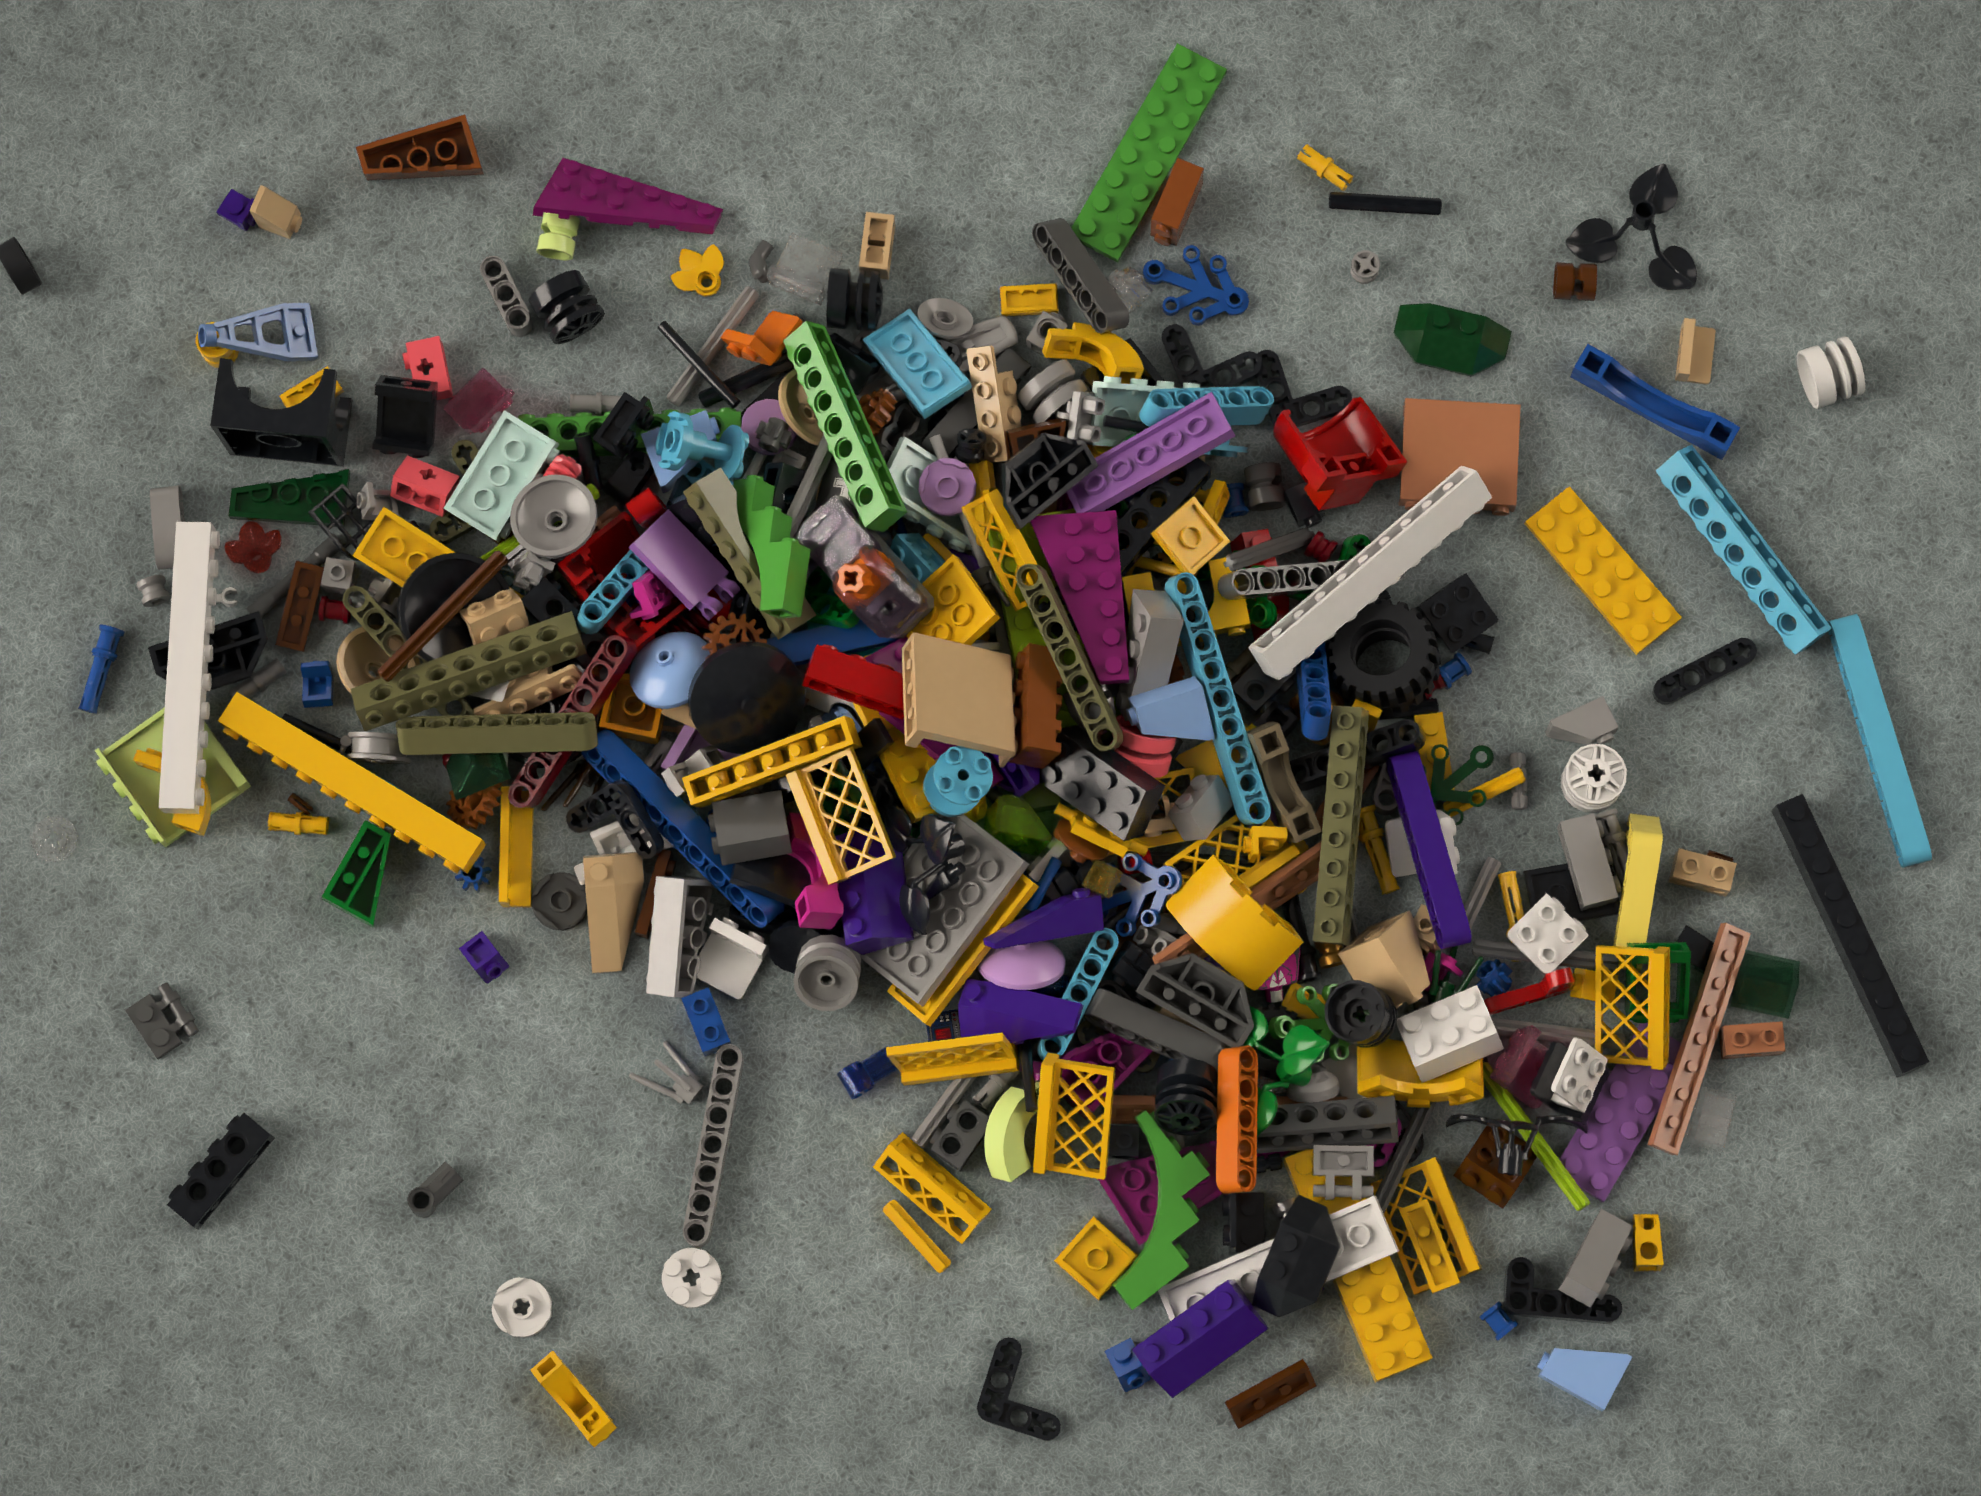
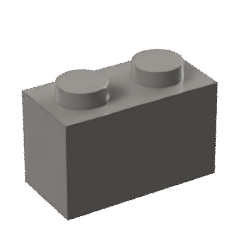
(1200, 807)

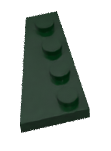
(290, 499)

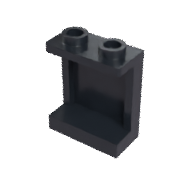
(405, 416)

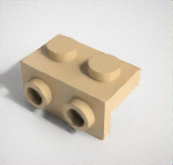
(495, 616)

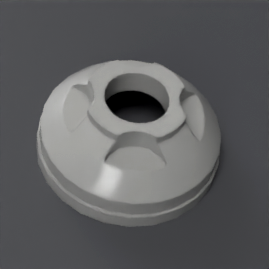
(1320, 1088)

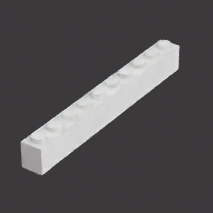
(1370, 572)
(188, 668)

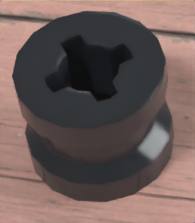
(970, 446)

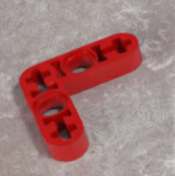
(1552, 984)

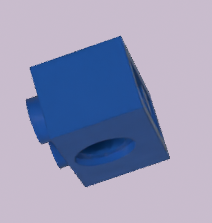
(706, 1021)

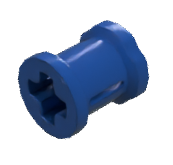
(1235, 505)
(1454, 670)
(1498, 1320)

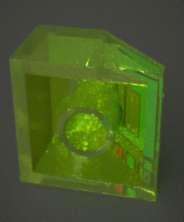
(1016, 825)

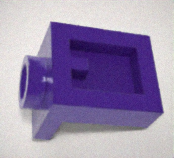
(237, 210)
(484, 957)

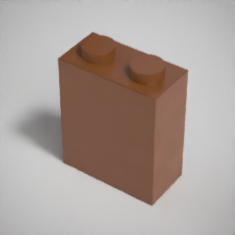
(1176, 202)

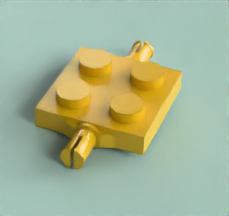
(1094, 832)

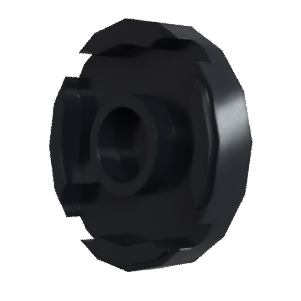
(787, 942)

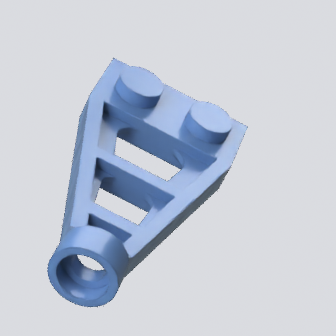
(296, 328)

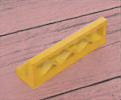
(1011, 537)
(515, 852)
(934, 1183)

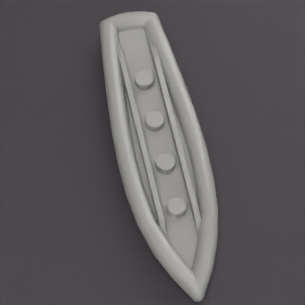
(995, 332)

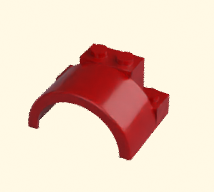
(1341, 455)
(599, 557)

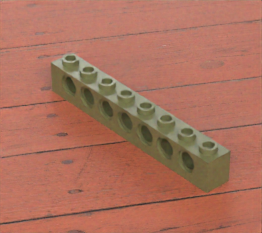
(468, 671)
(1341, 825)

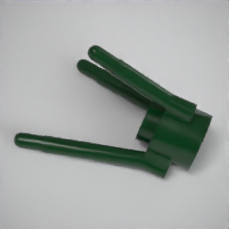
(1444, 989)

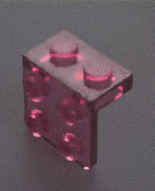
(478, 402)
(1520, 1064)

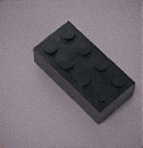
(1102, 784)

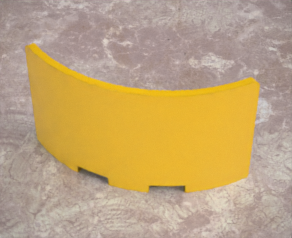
(1231, 925)
(1390, 1072)

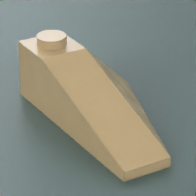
(612, 900)

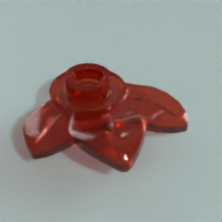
(251, 543)

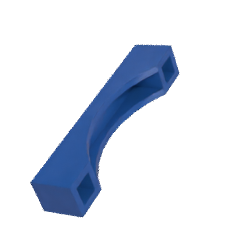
(1688, 422)

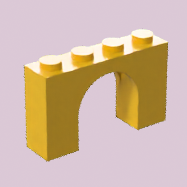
(1224, 614)

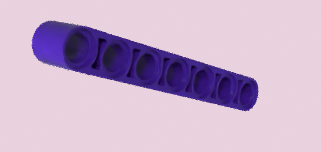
(1428, 850)

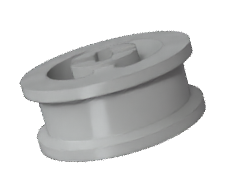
(376, 748)

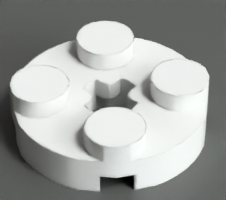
(707, 1284)
(527, 1291)

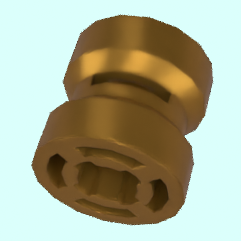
(1330, 955)

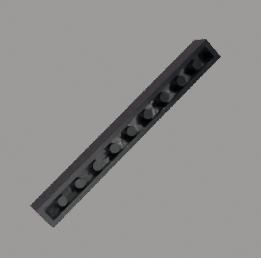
(1850, 936)

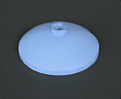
(666, 668)

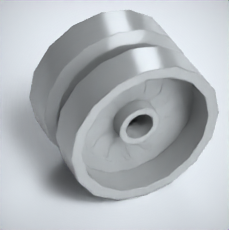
(1050, 391)
(827, 973)

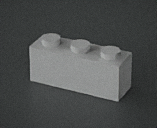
(1588, 861)
(1597, 1258)

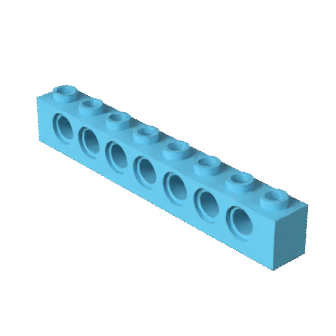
(1757, 553)

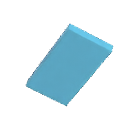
(917, 363)

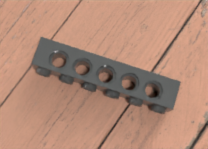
(1331, 1123)

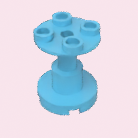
(680, 442)
(957, 781)

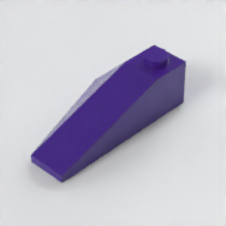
(1061, 918)
(1015, 1013)

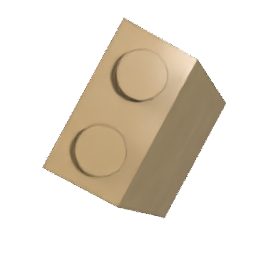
(1389, 959)

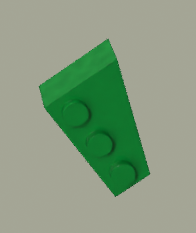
(360, 875)

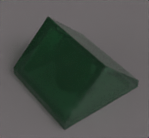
(476, 772)
(1766, 984)

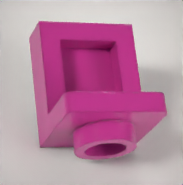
(1447, 964)

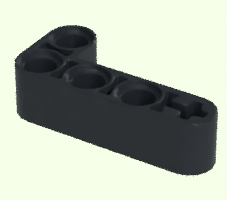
(1562, 1301)

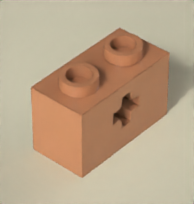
(1752, 1040)

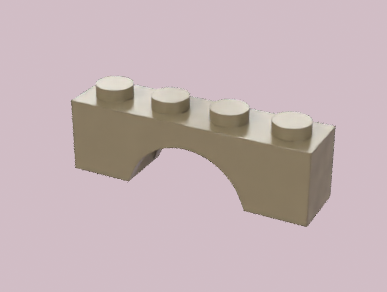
(1279, 782)

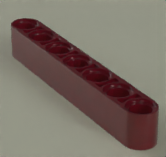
(575, 702)

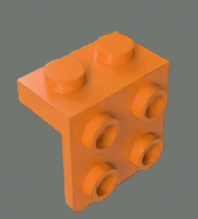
(767, 341)

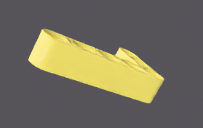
(1639, 883)

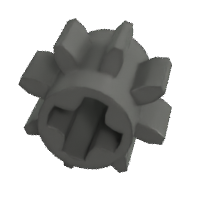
(773, 435)

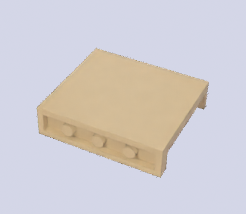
(958, 696)

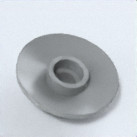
(945, 318)

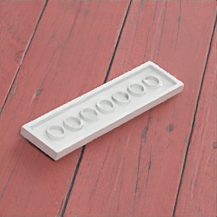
(1362, 1240)

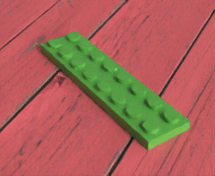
(1147, 152)

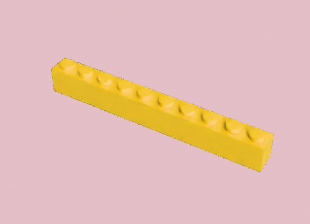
(352, 783)

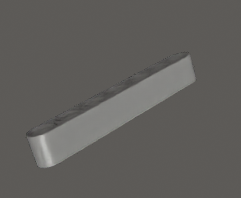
(713, 1131)

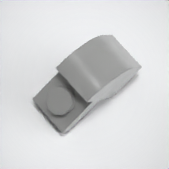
(698, 761)

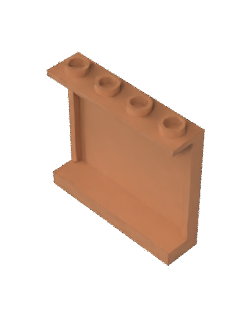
(1457, 433)

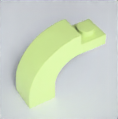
(1005, 1135)

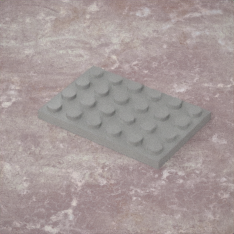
(955, 913)

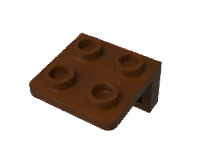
(1481, 1165)

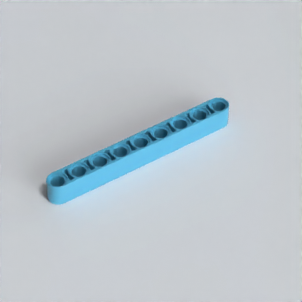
(1229, 708)
(1880, 741)

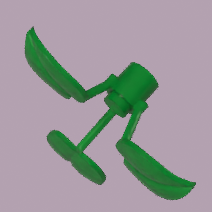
(1301, 1050)

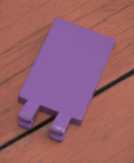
(684, 565)

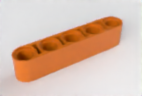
(1237, 1119)

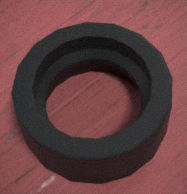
(18, 266)

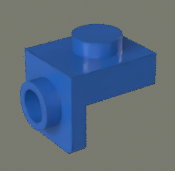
(317, 684)
(1127, 1365)

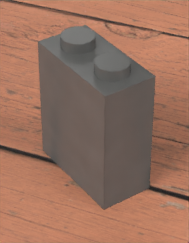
(750, 828)

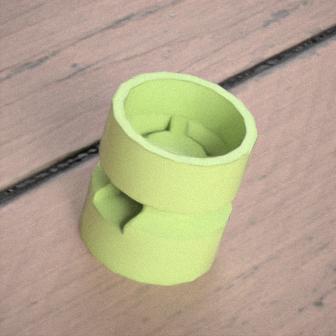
(557, 236)

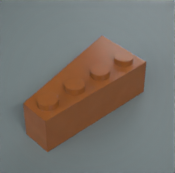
(425, 152)
(1036, 707)

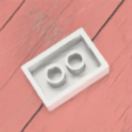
(1449, 1034)

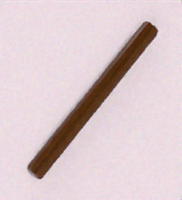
(442, 616)

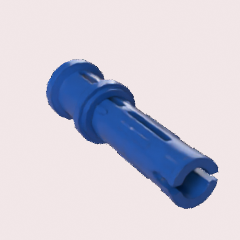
(103, 654)

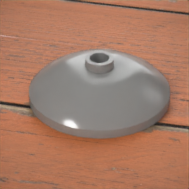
(548, 501)

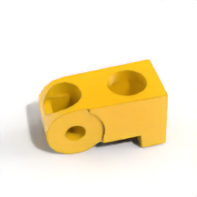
(1647, 1243)

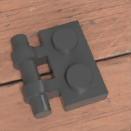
(154, 1025)

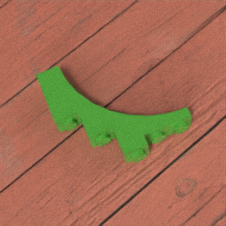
(780, 558)
(1176, 1175)

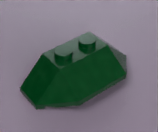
(1451, 338)

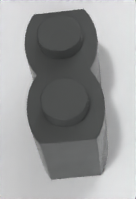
(902, 424)

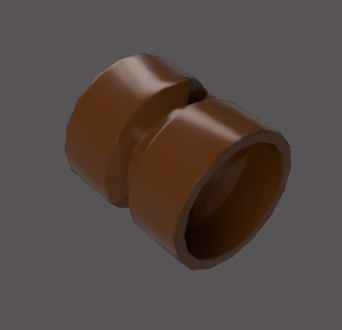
(1564, 281)

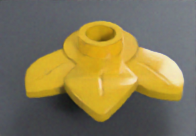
(697, 268)

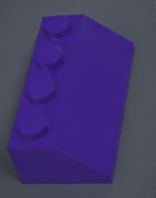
(871, 900)
(1200, 1338)

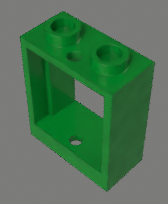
(1679, 954)

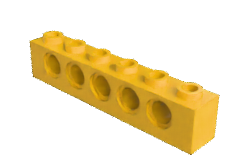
(770, 762)

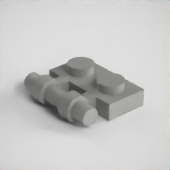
(1343, 1162)

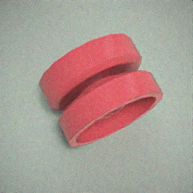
(1145, 751)

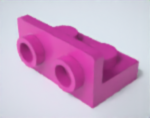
(651, 595)

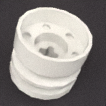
(1830, 371)
(1583, 790)

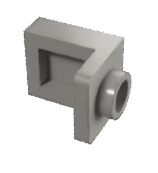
(372, 501)

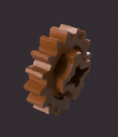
(877, 408)
(738, 632)
(473, 808)

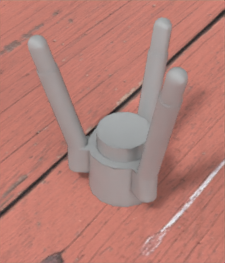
(686, 1087)

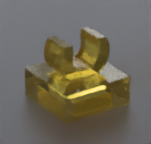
(1102, 879)

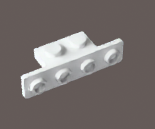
(613, 840)

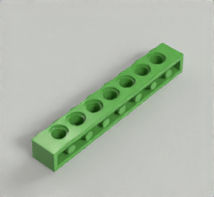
(557, 424)
(844, 426)

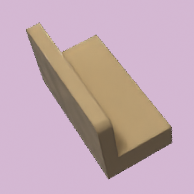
(1695, 353)

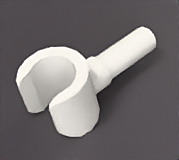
(221, 597)

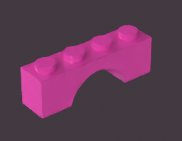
(819, 902)

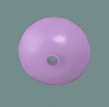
(1023, 965)

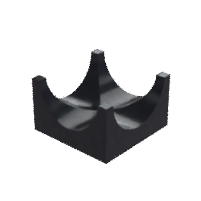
(299, 433)

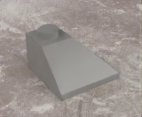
(1584, 724)

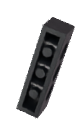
(535, 605)
(198, 1211)

